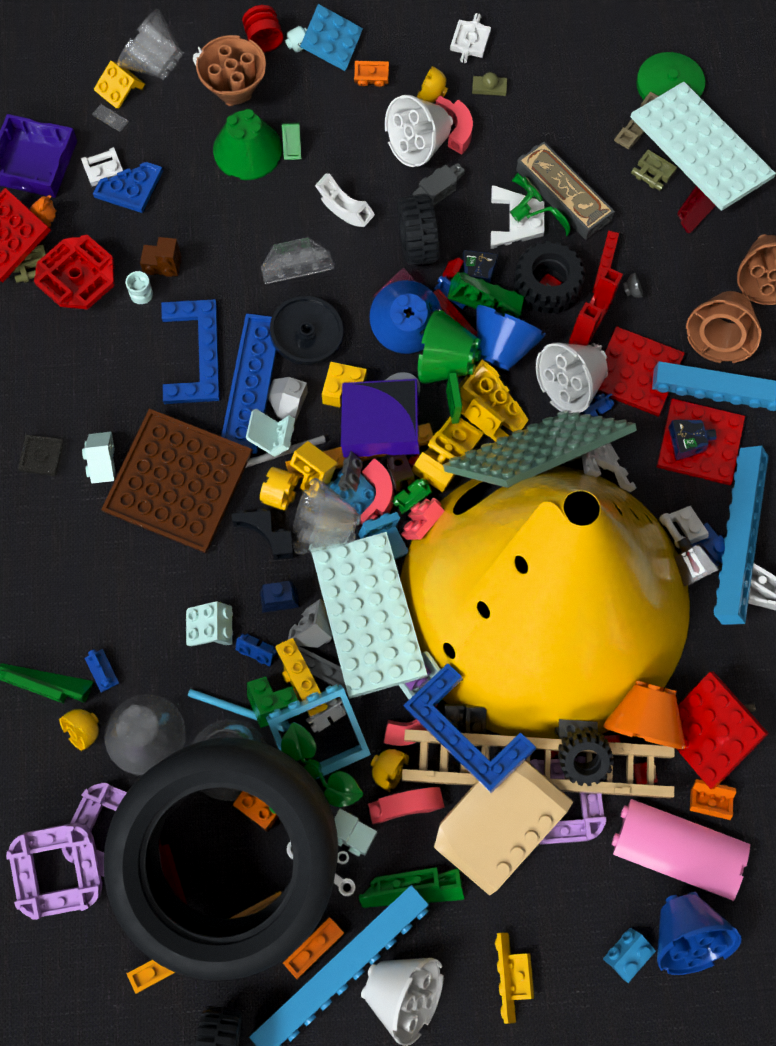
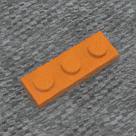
(313, 948)

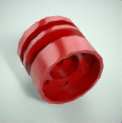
(263, 27)

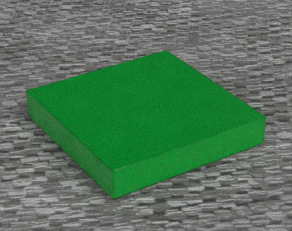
(454, 398)

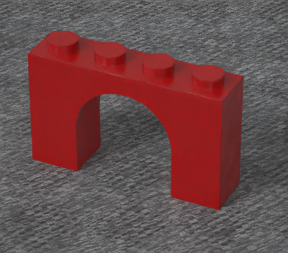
(594, 312)

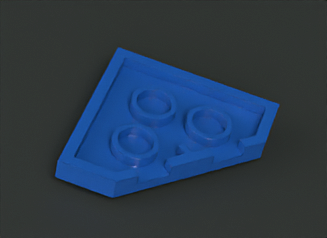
(130, 187)

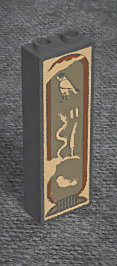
(565, 190)

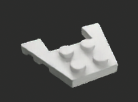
(526, 228)
(607, 459)

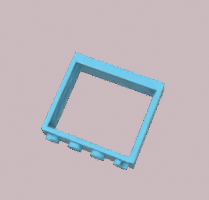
(312, 701)

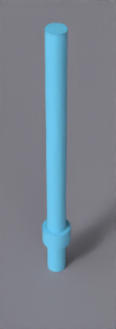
(282, 726)

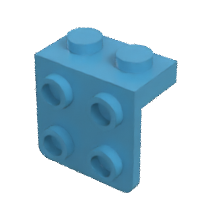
(359, 500)
(386, 523)

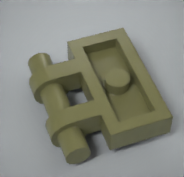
(656, 166)
(29, 262)

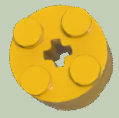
(279, 488)

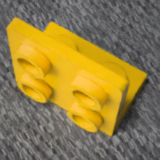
(116, 84)

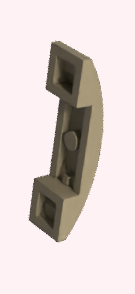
(632, 132)

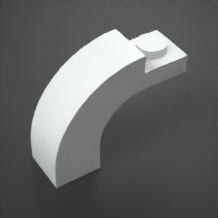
(350, 210)

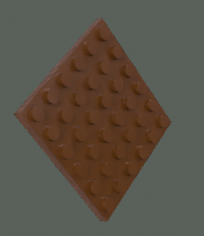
(177, 480)

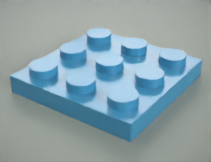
(331, 37)

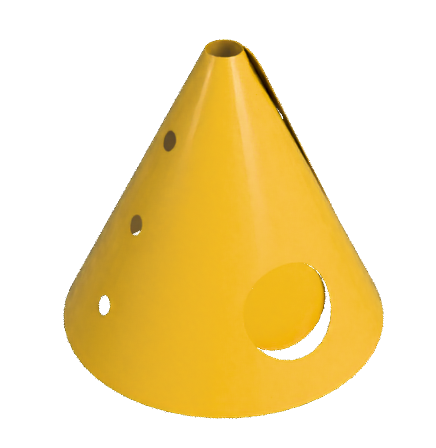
(568, 633)

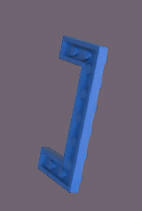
(208, 388)
(488, 773)

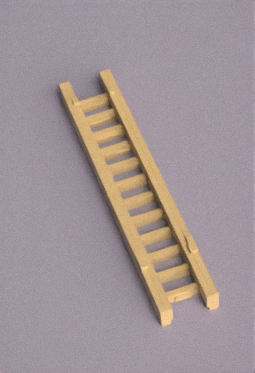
(548, 745)

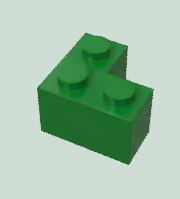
(266, 701)

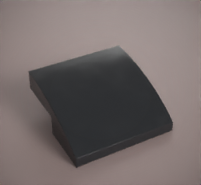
(466, 718)

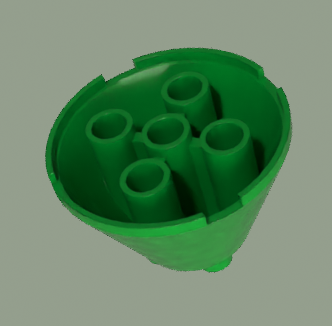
(247, 146)
(447, 349)

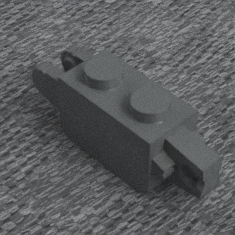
(440, 183)

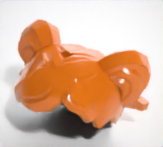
(44, 210)

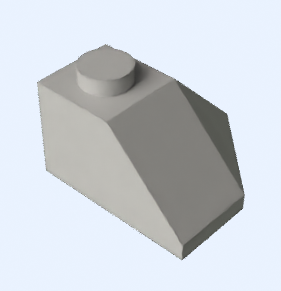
(287, 396)
(313, 628)

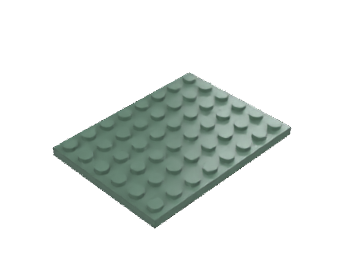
(538, 448)

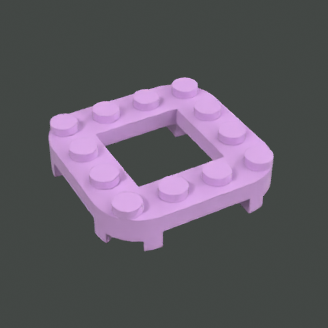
(591, 807)
(89, 809)
(25, 878)

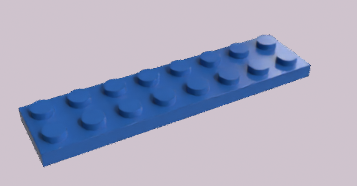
(250, 378)

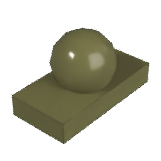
(489, 85)

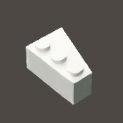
(762, 588)

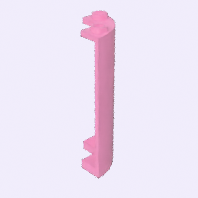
(681, 849)

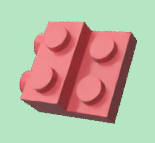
(424, 516)

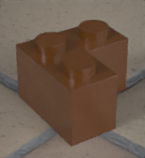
(161, 259)

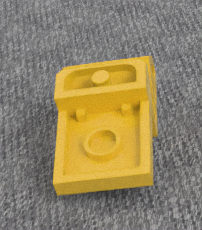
(447, 443)

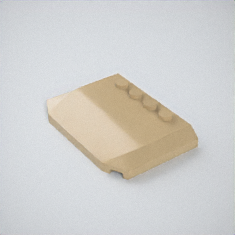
(497, 830)

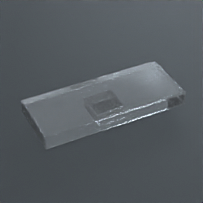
(110, 118)

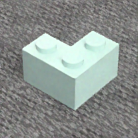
(99, 455)
(353, 833)

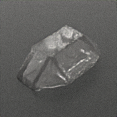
(295, 260)

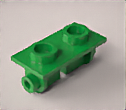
(418, 490)

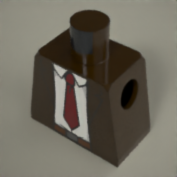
(400, 472)
(694, 561)

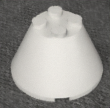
(416, 129)
(571, 374)
(404, 995)

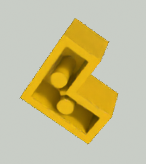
(337, 375)
(312, 464)

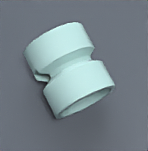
(139, 287)

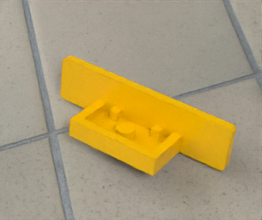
(484, 418)
(298, 673)
(514, 976)

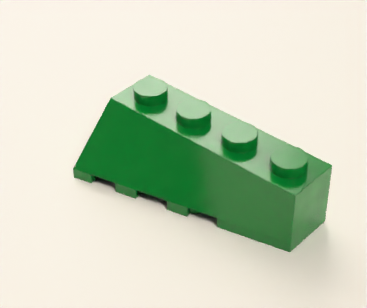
(476, 292)

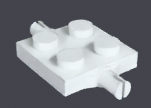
(470, 38)

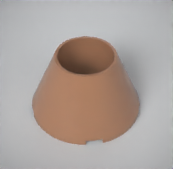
(720, 339)

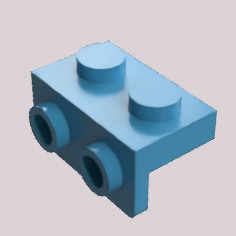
(629, 954)

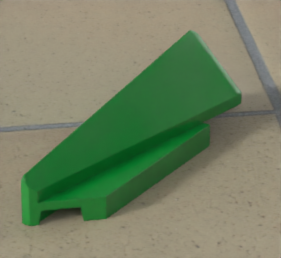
(46, 684)
(427, 882)

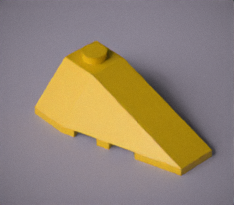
(490, 389)

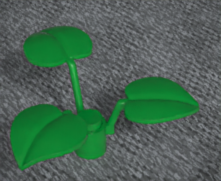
(522, 209)
(341, 786)

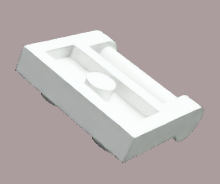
(107, 169)
(688, 523)

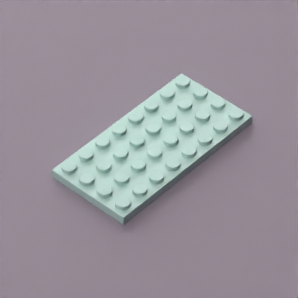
(702, 145)
(369, 615)

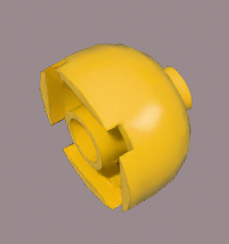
(433, 86)
(81, 727)
(388, 768)

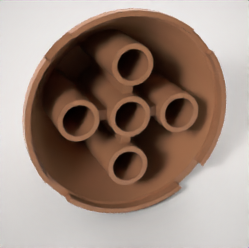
(231, 68)
(758, 271)

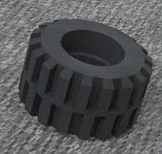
(590, 771)

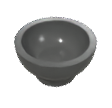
(633, 286)

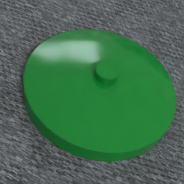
(668, 70)

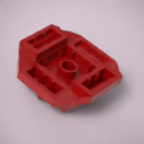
(70, 258)

